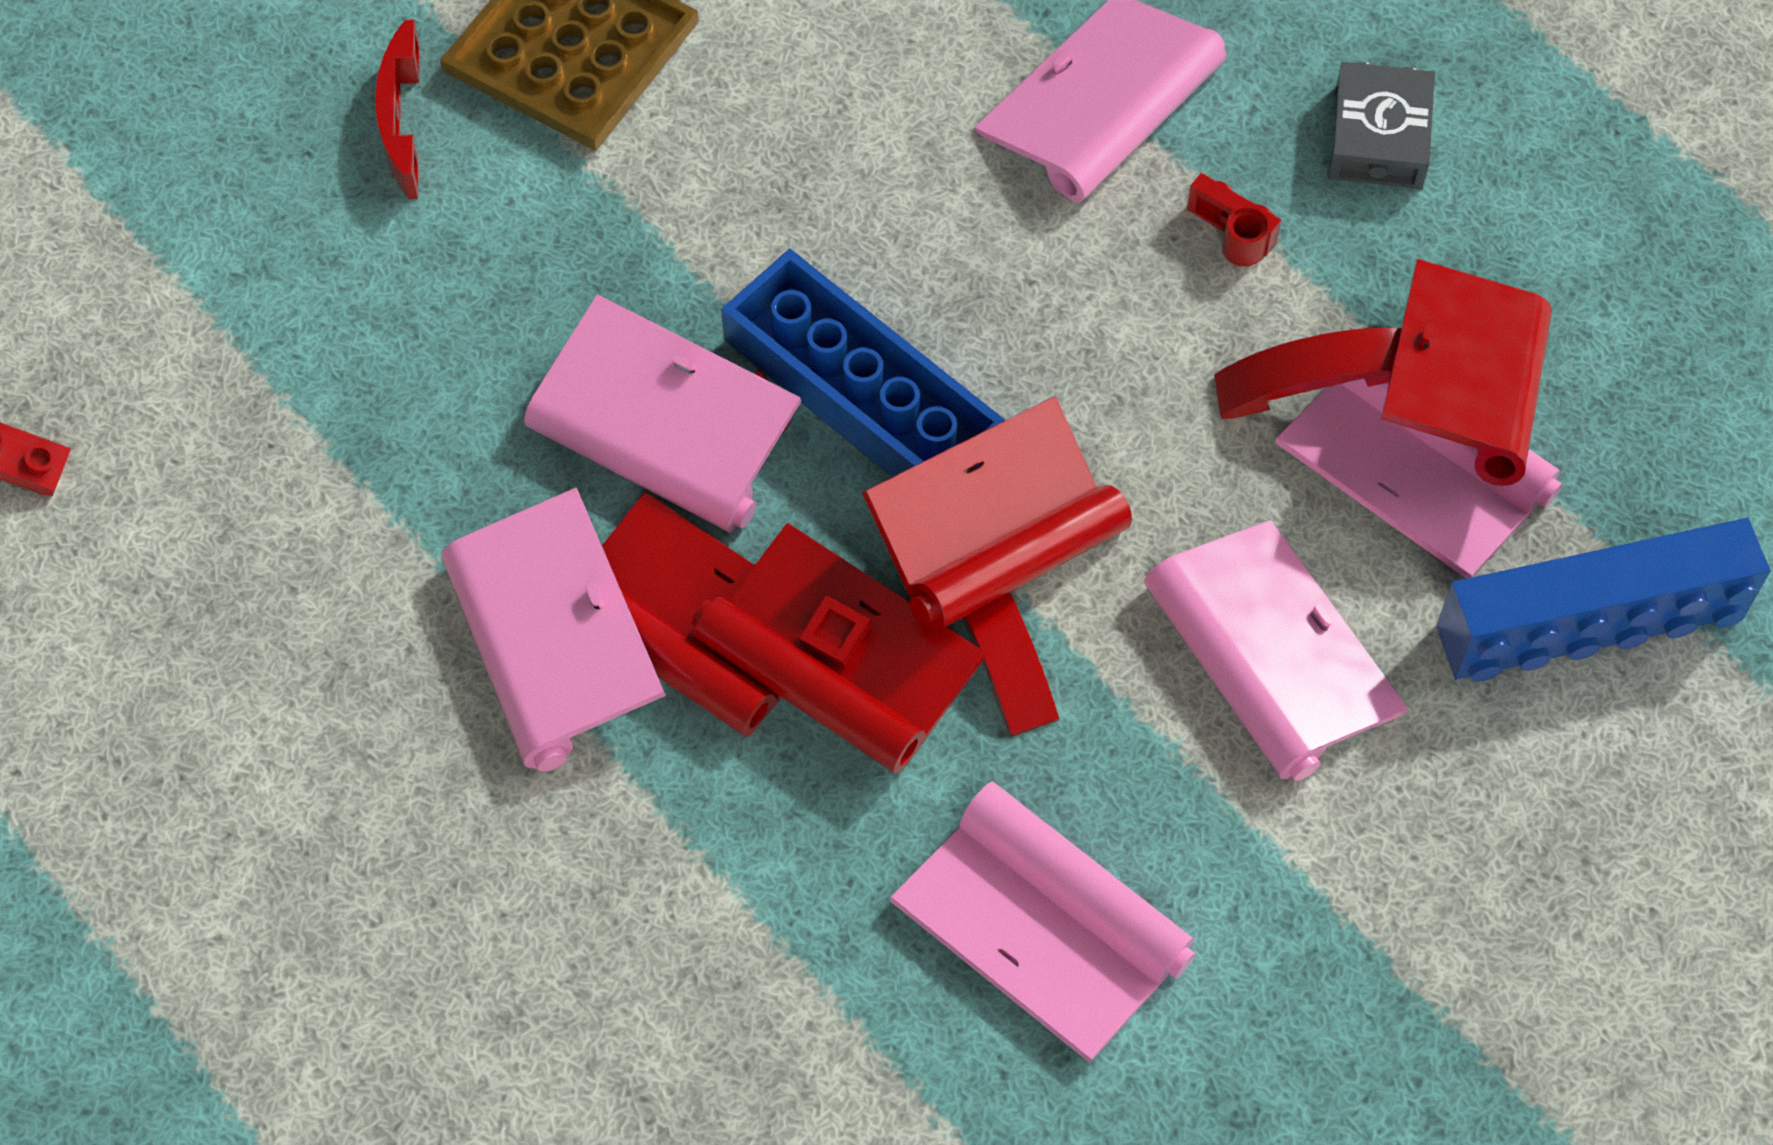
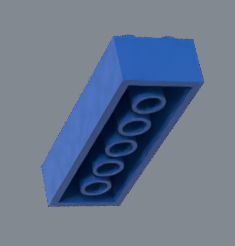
(850, 367)
(1601, 599)

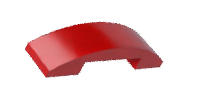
(398, 67)
(1304, 367)
(1012, 666)

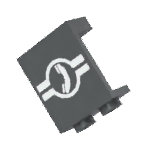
(1382, 125)

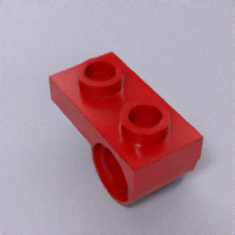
(1236, 217)
(31, 460)

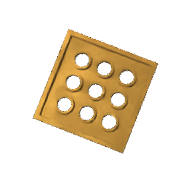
(576, 66)

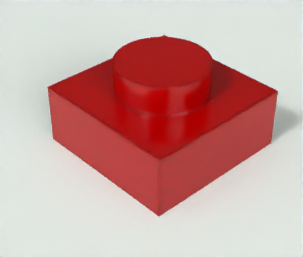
(835, 631)

